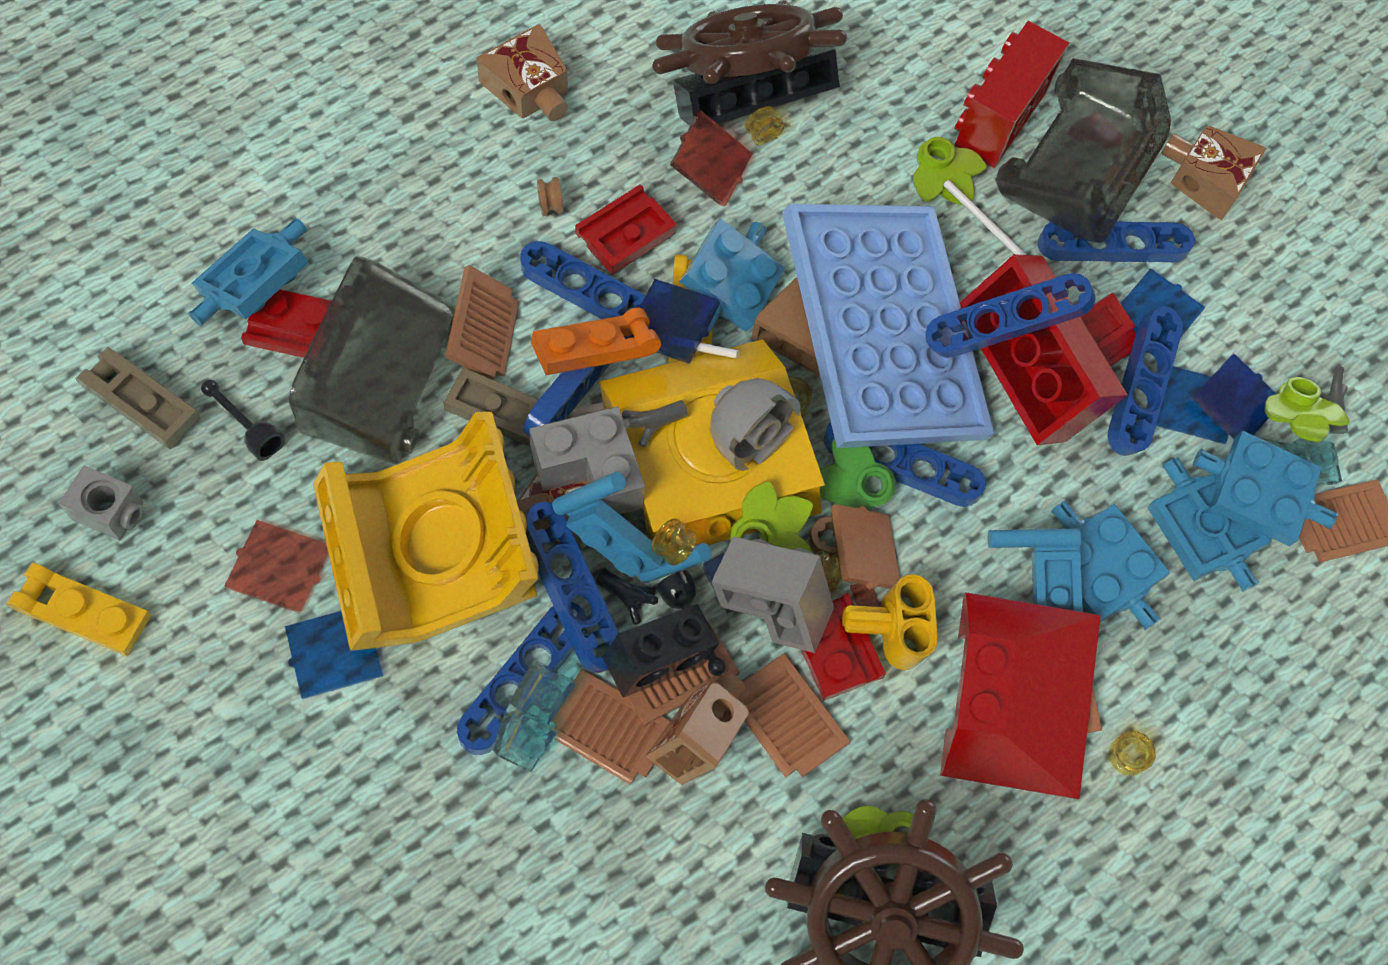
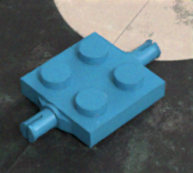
(250, 273)
(734, 273)
(1265, 488)
(1201, 536)
(1115, 564)

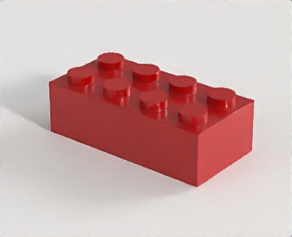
(1050, 374)

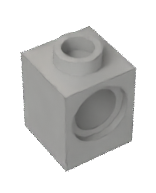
(94, 488)

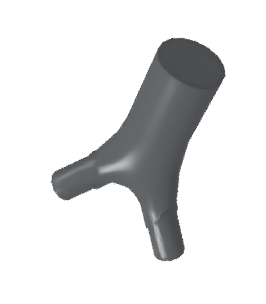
(1337, 395)
(654, 419)

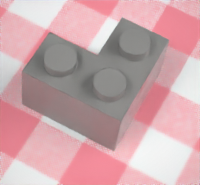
(588, 450)
(779, 586)

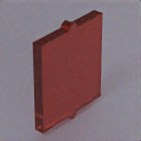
(711, 158)
(277, 566)

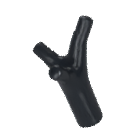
(627, 592)

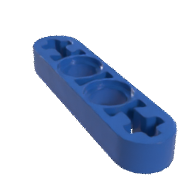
(1116, 246)
(585, 297)
(1007, 308)
(1151, 383)
(563, 396)
(903, 472)
(564, 590)
(512, 673)

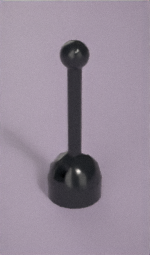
(261, 437)
(679, 592)

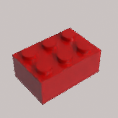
(1009, 92)

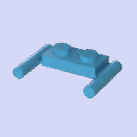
(613, 535)
(1054, 563)

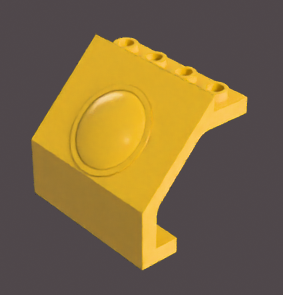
(682, 466)
(426, 540)

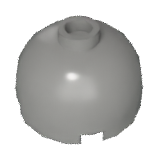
(753, 412)

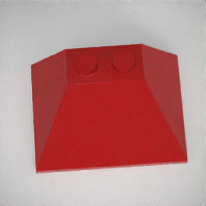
(1022, 696)

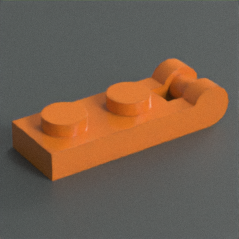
(595, 342)

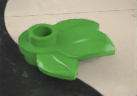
(848, 475)

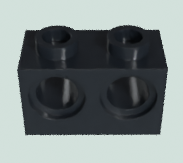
(660, 650)

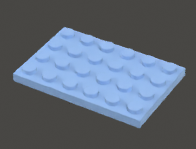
(868, 294)

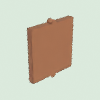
(865, 547)

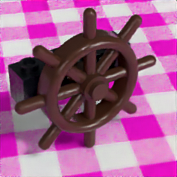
(752, 59)
(900, 896)

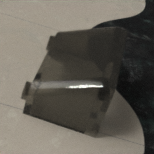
(1094, 149)
(371, 362)

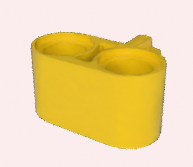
(898, 620)

